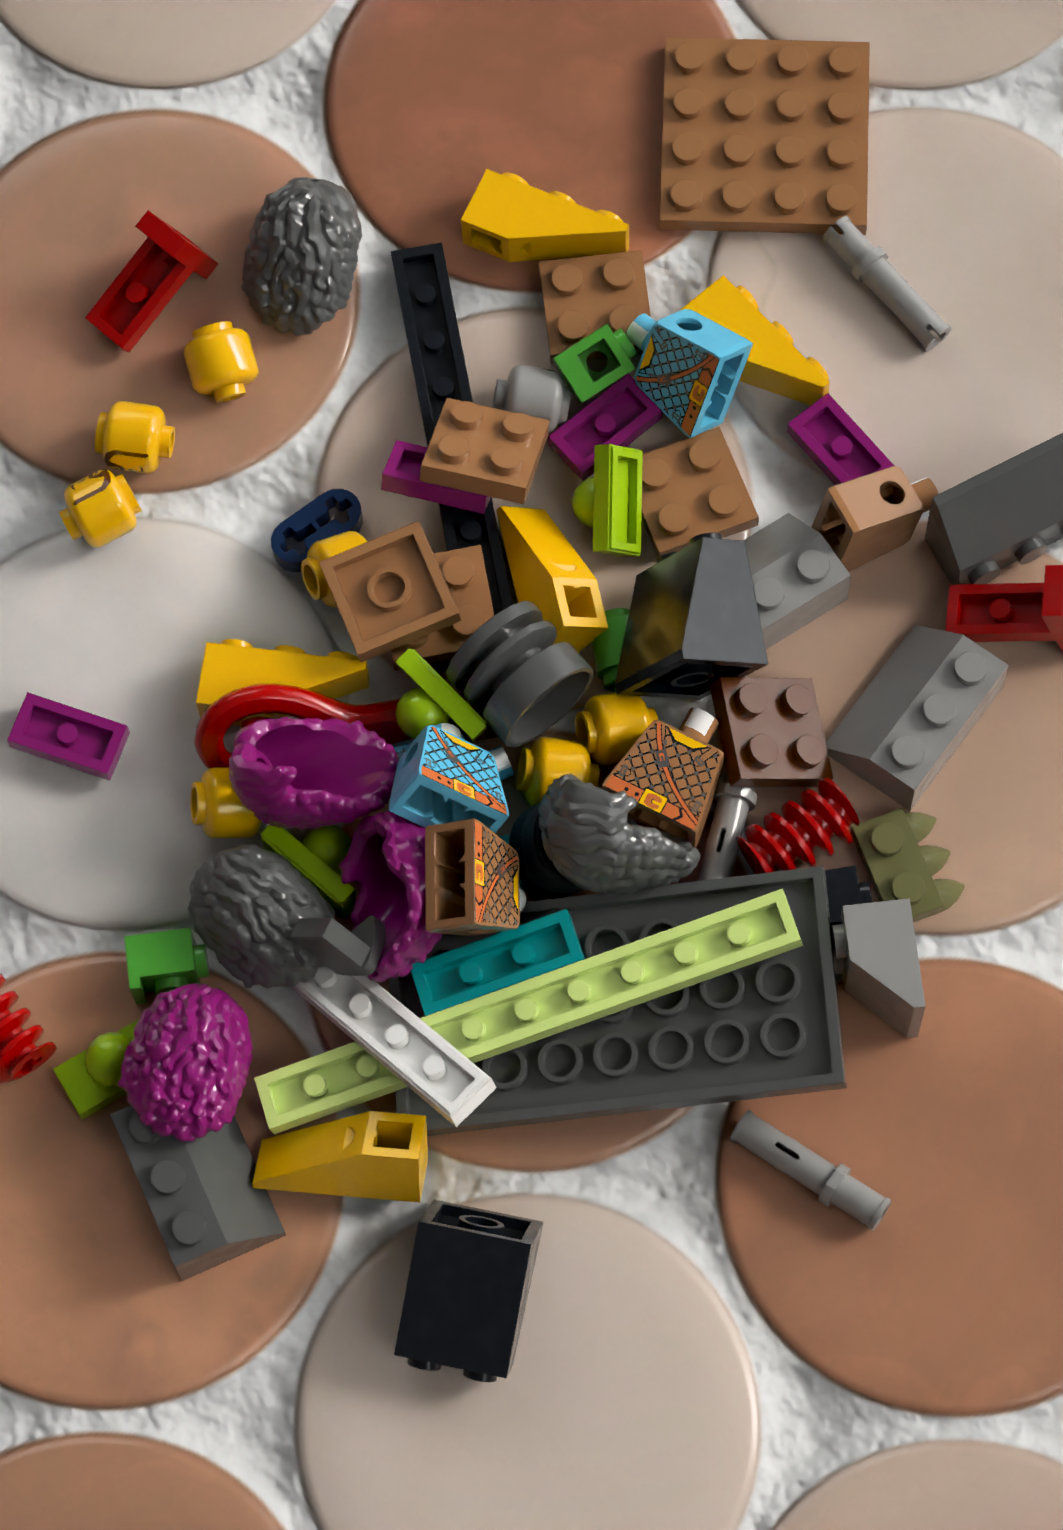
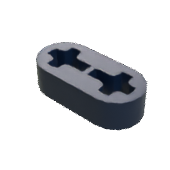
(309, 521)

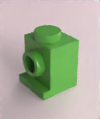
(574, 367)
(164, 962)

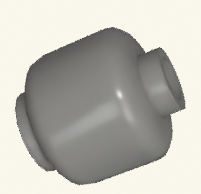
(534, 393)

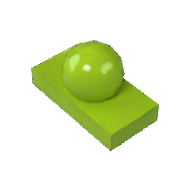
(613, 500)
(432, 701)
(317, 860)
(93, 1074)

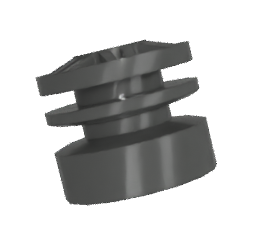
(519, 673)

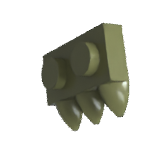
(901, 866)

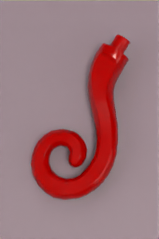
(288, 701)

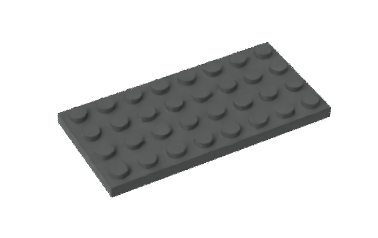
(717, 1041)

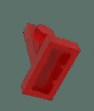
(148, 282)
(1009, 610)

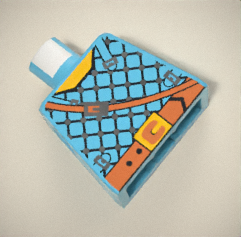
(689, 367)
(447, 781)

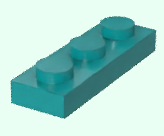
(497, 962)

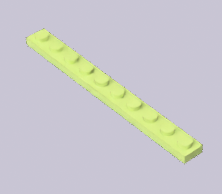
(544, 1005)

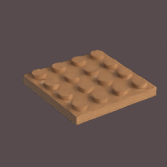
(764, 135)

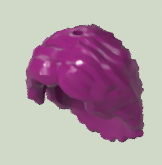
(311, 771)
(389, 870)
(188, 1062)

